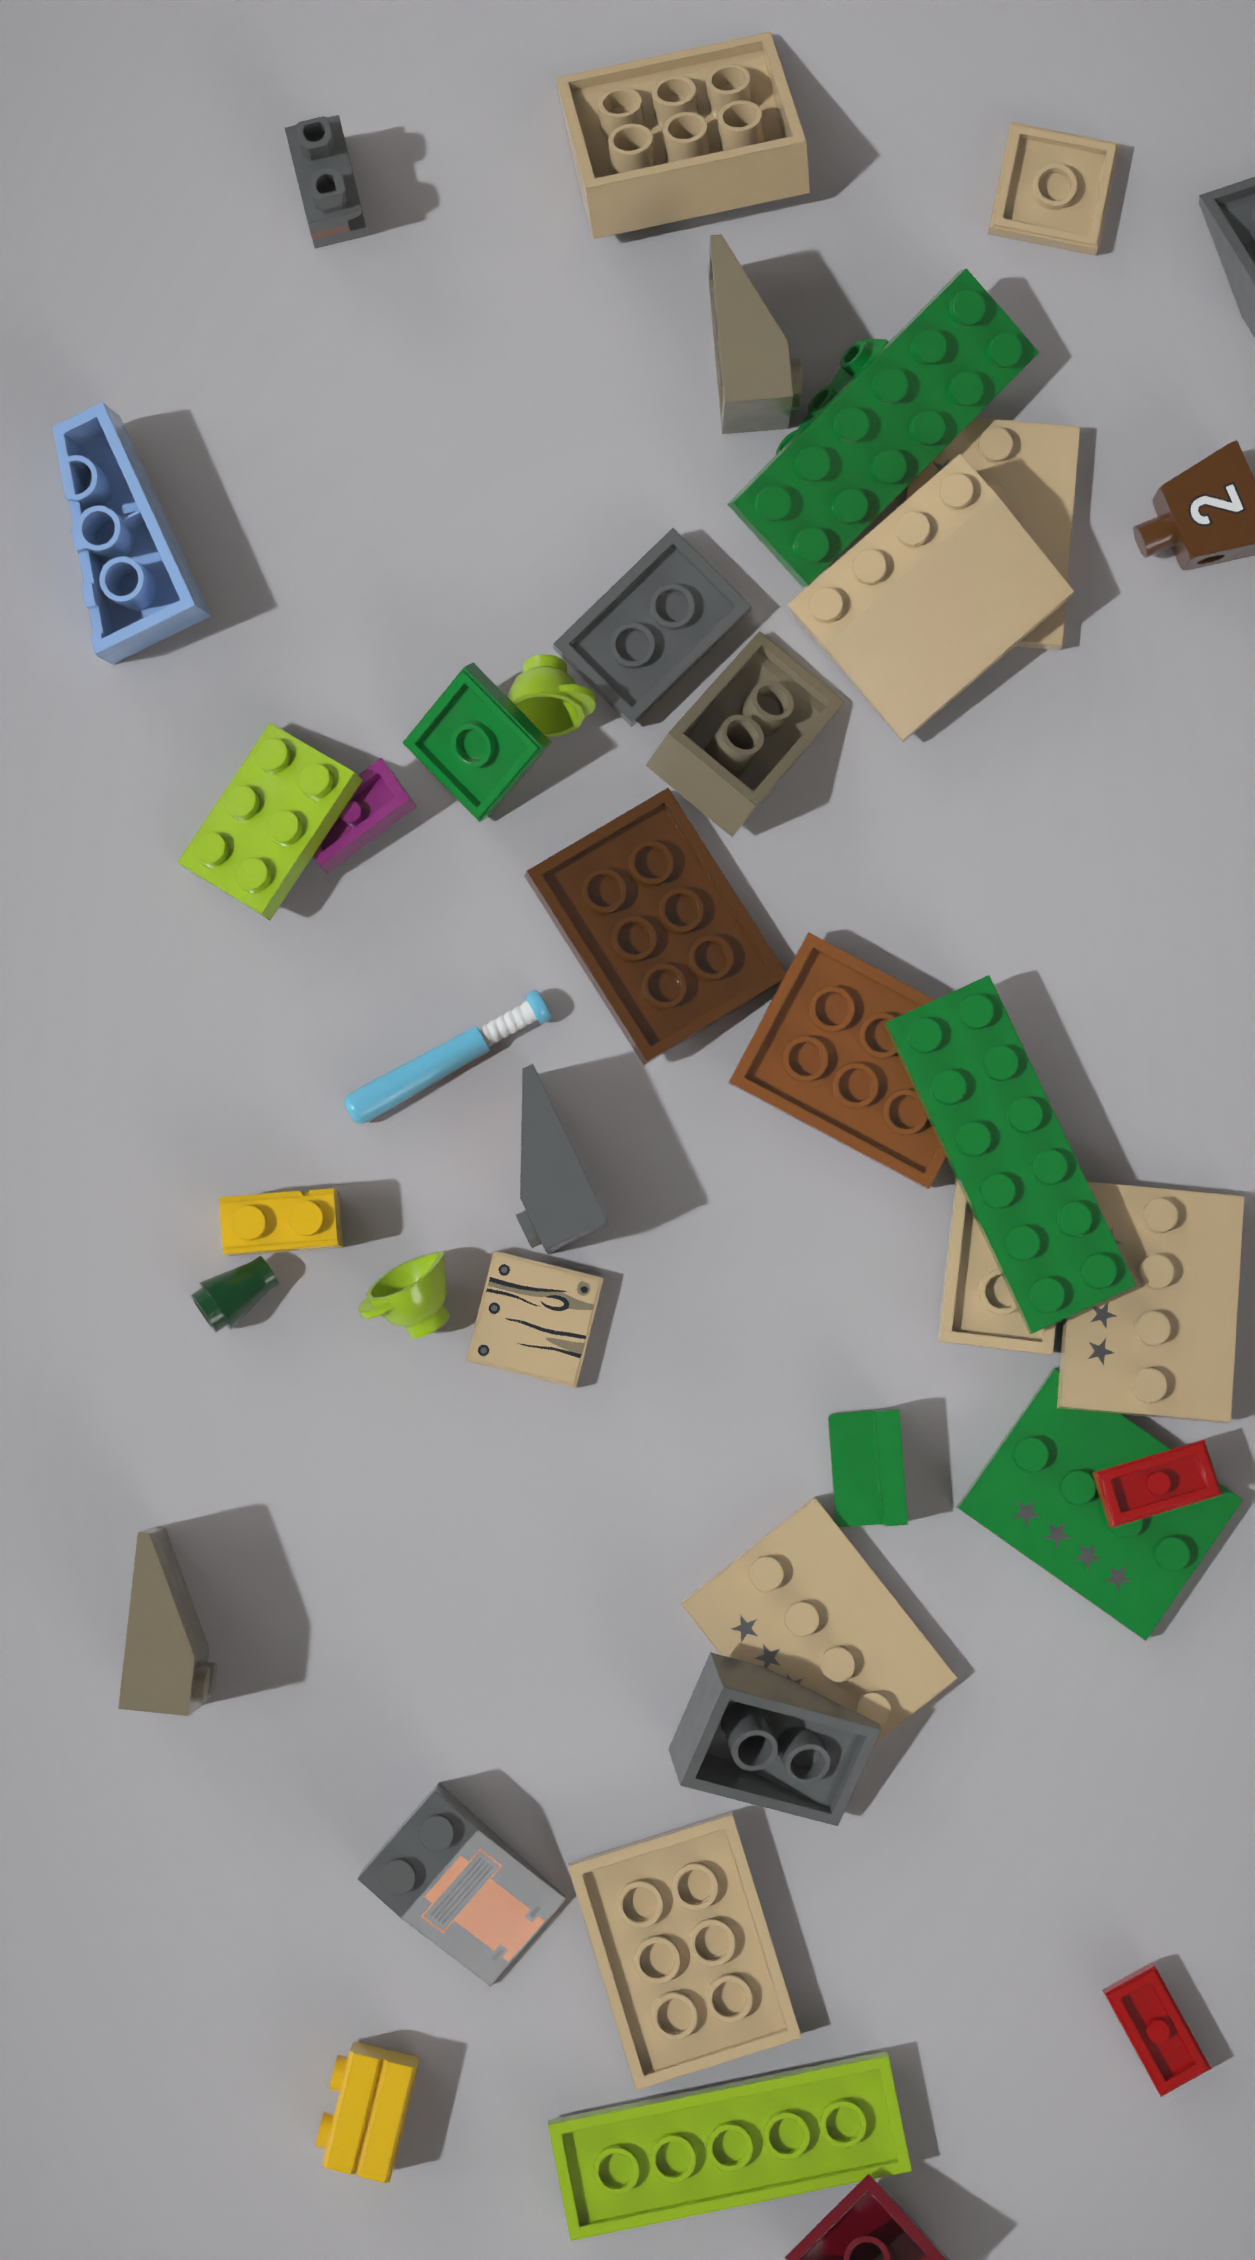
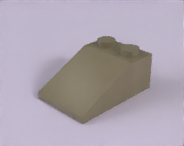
(751, 352)
(744, 733)
(165, 1643)

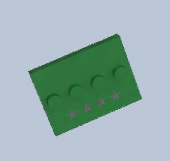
(1047, 1507)

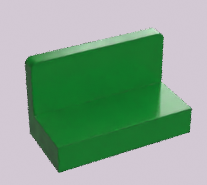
(867, 1468)

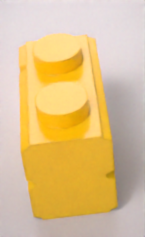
(281, 1222)
(369, 2111)

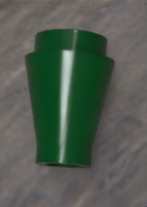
(234, 1293)

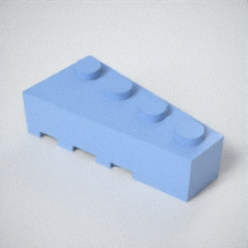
(126, 548)

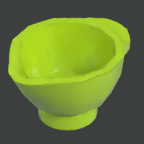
(551, 696)
(410, 1295)

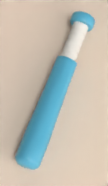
(437, 1063)

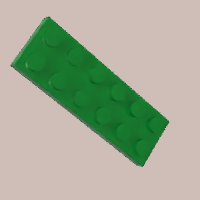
(883, 428)
(1009, 1154)

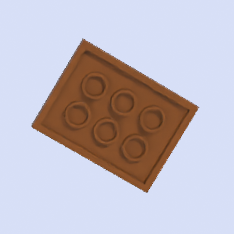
(833, 1064)

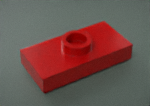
(1156, 1483)
(1156, 2029)

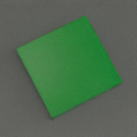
(476, 742)

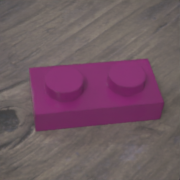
(370, 811)

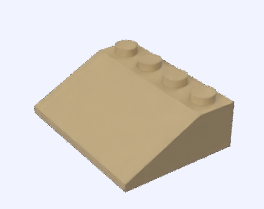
(684, 135)
(931, 598)

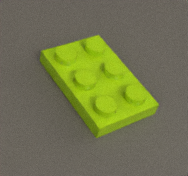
(270, 821)

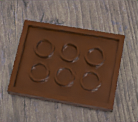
(655, 926)

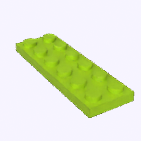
(729, 2145)

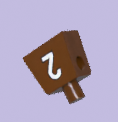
(1204, 512)

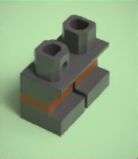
(326, 181)

